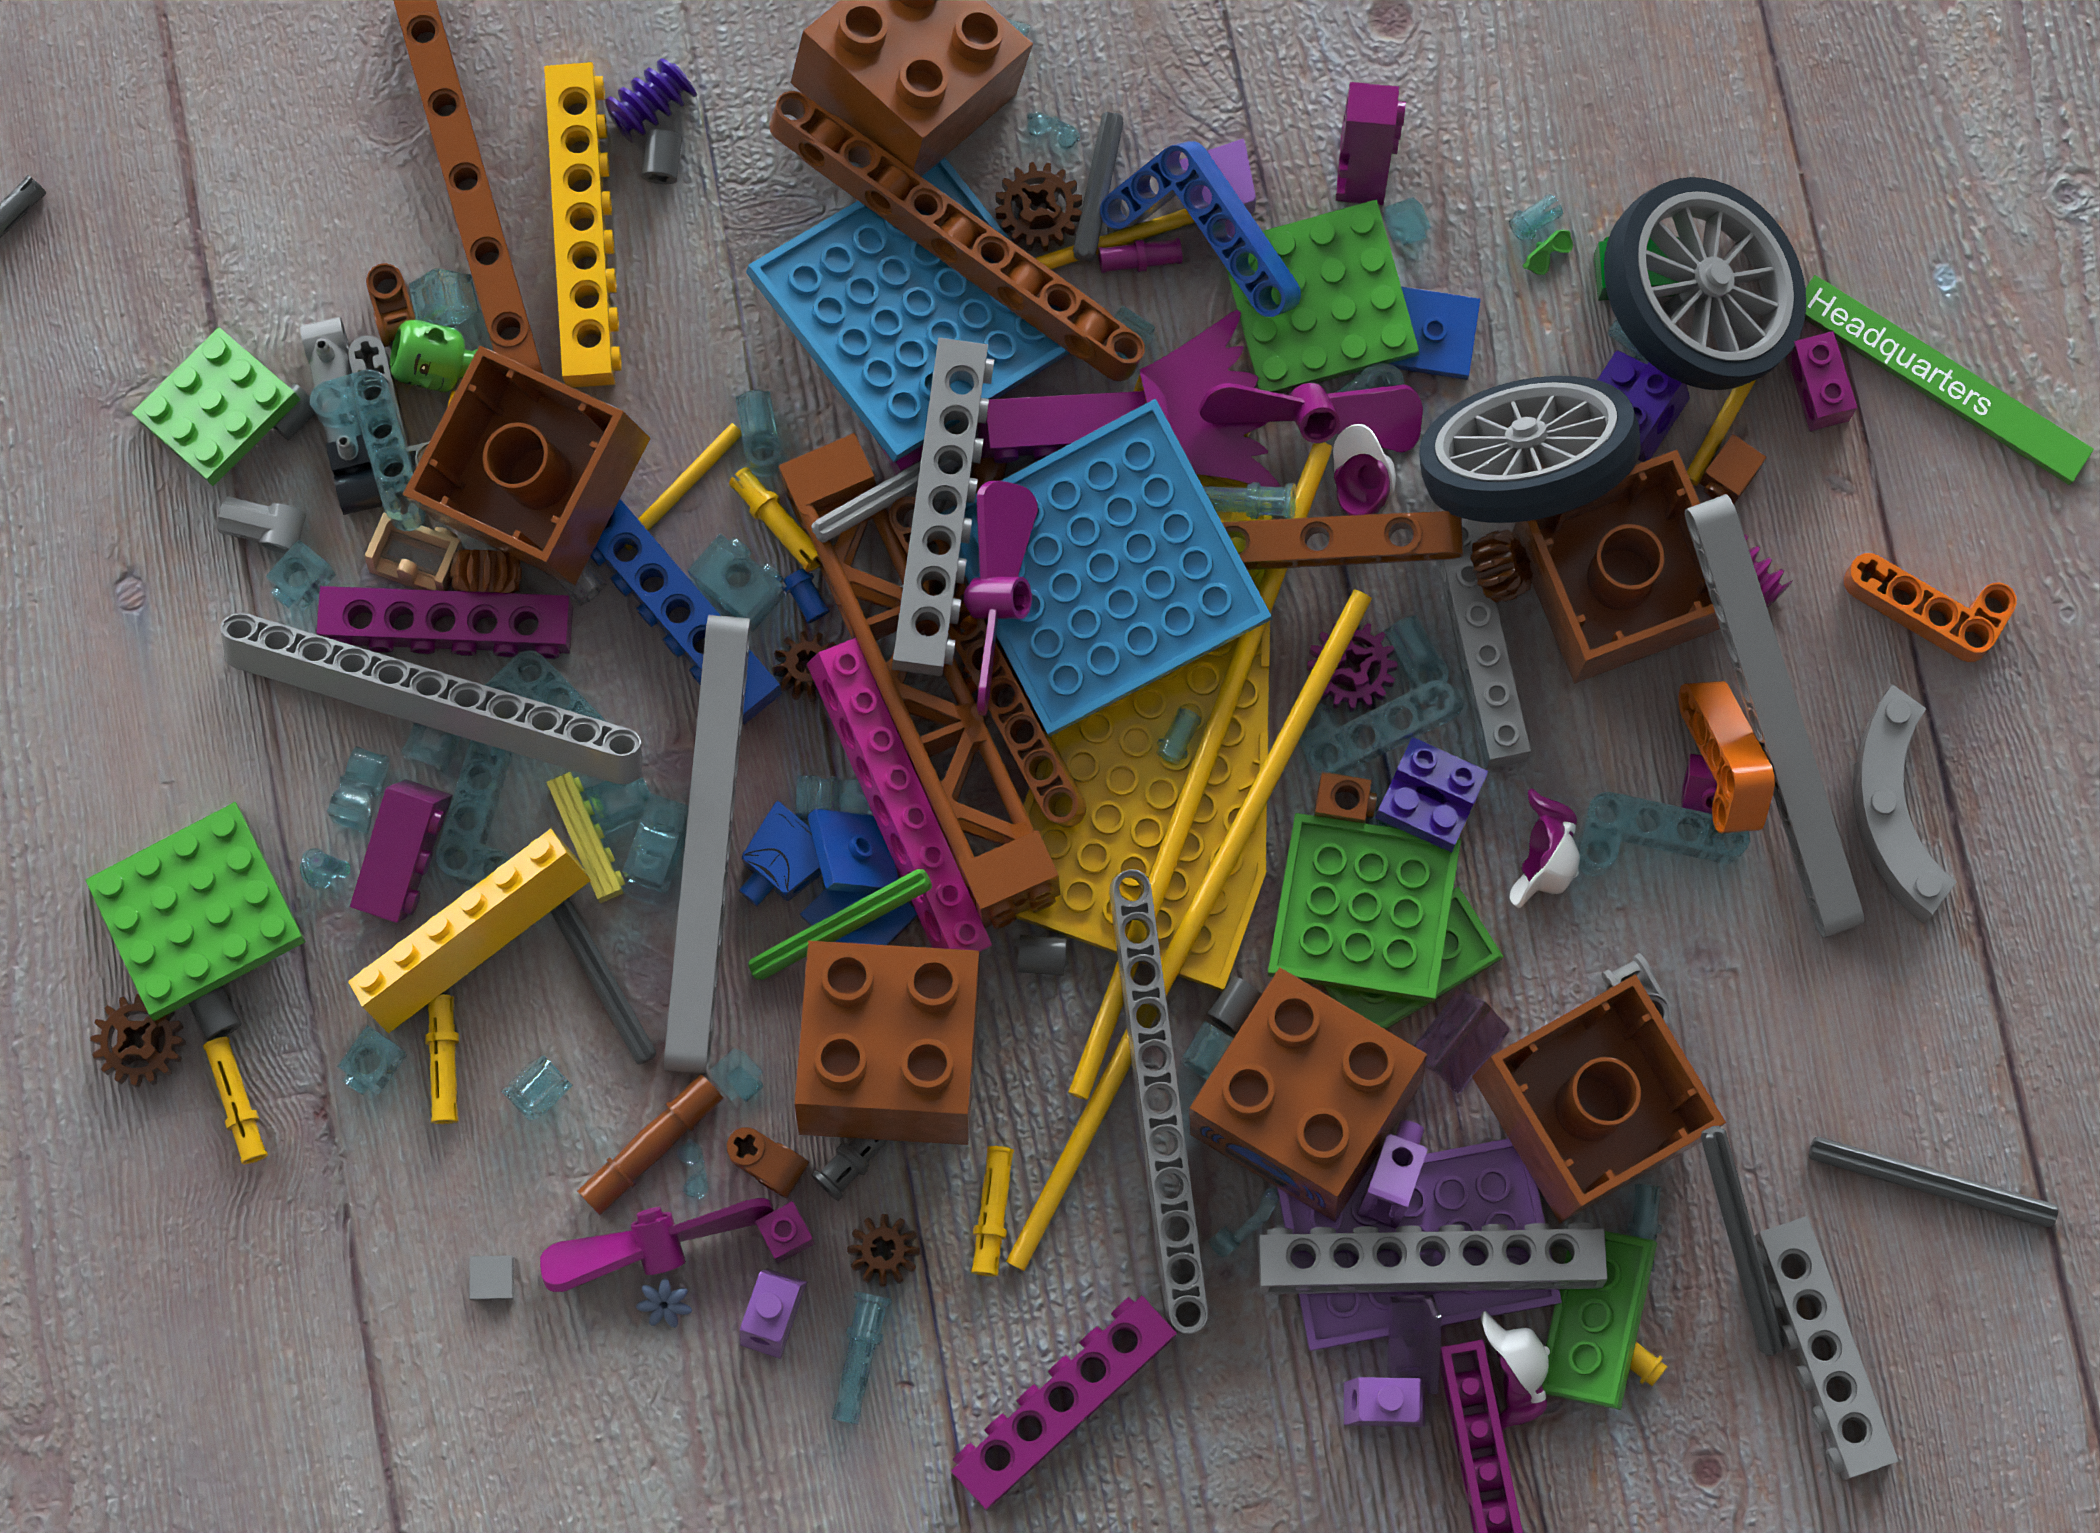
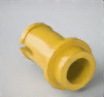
(1647, 1365)

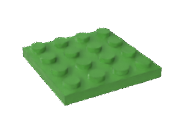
(1347, 308)
(1364, 908)
(194, 911)

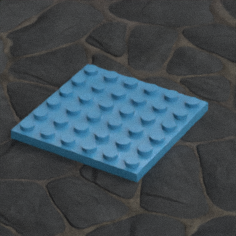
(873, 313)
(1120, 570)

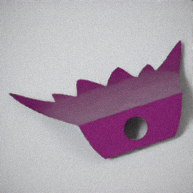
(1180, 385)

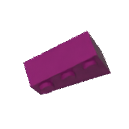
(1368, 139)
(400, 850)

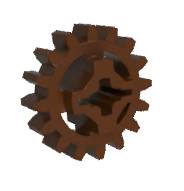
(1045, 192)
(126, 1052)

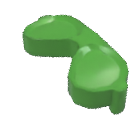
(1539, 259)

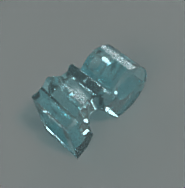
(361, 782)
(829, 794)

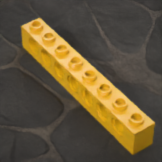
(564, 87)

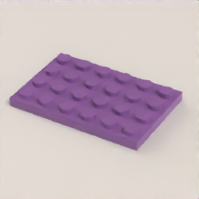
(1454, 1187)

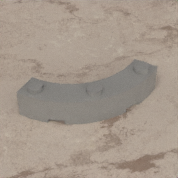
(1883, 810)

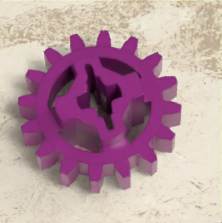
(1358, 682)

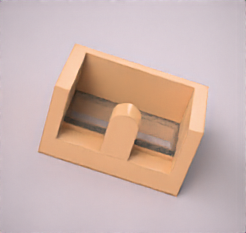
(413, 557)

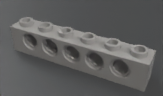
(1484, 659)
(1875, 1447)

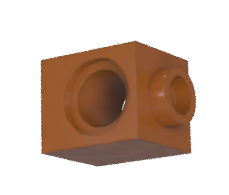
(1732, 469)
(1333, 784)

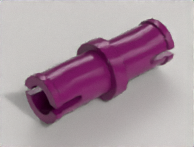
(1140, 255)

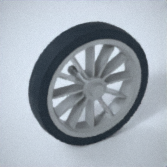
(1704, 283)
(1530, 449)

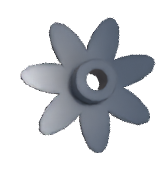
(664, 1303)

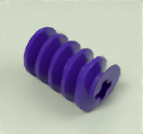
(648, 98)

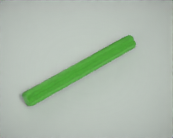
(841, 923)

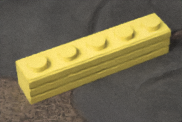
(586, 837)

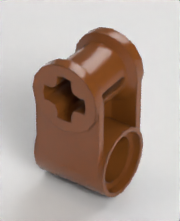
(389, 308)
(773, 1163)

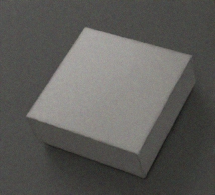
(491, 1278)

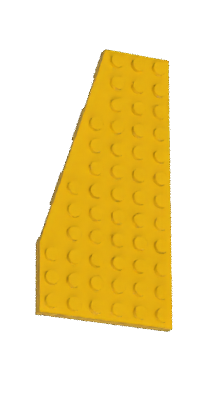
(1134, 795)

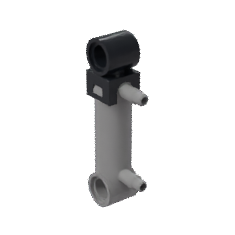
(328, 359)

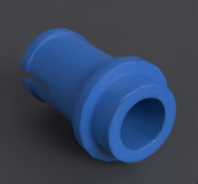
(806, 595)

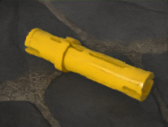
(766, 506)
(442, 1060)
(240, 1116)
(991, 1220)

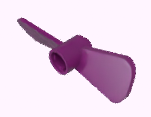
(1389, 411)
(1004, 529)
(651, 1240)

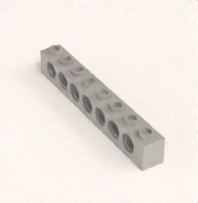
(953, 362)
(1281, 1276)

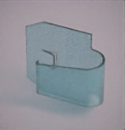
(1406, 221)
(737, 1075)

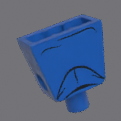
(780, 857)

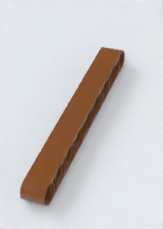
(1020, 711)

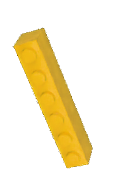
(469, 931)

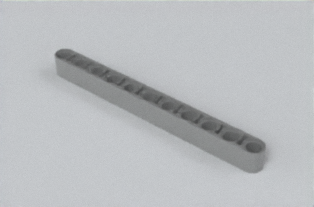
(432, 698)
(1774, 714)
(707, 844)
(1169, 1120)

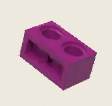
(1821, 381)

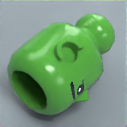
(429, 356)

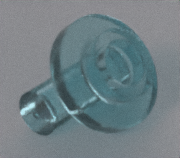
(320, 868)

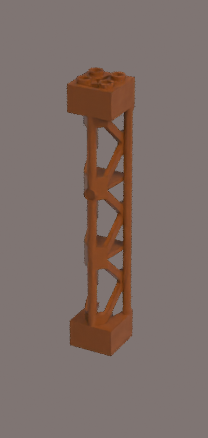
(1020, 870)

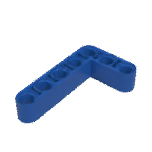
(1210, 219)

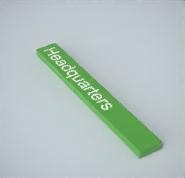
(1945, 381)

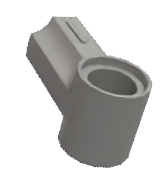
(272, 526)

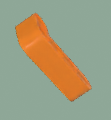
(1925, 599)
(1732, 754)

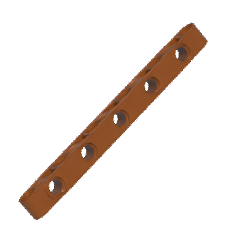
(459, 161)
(956, 236)
(1351, 539)

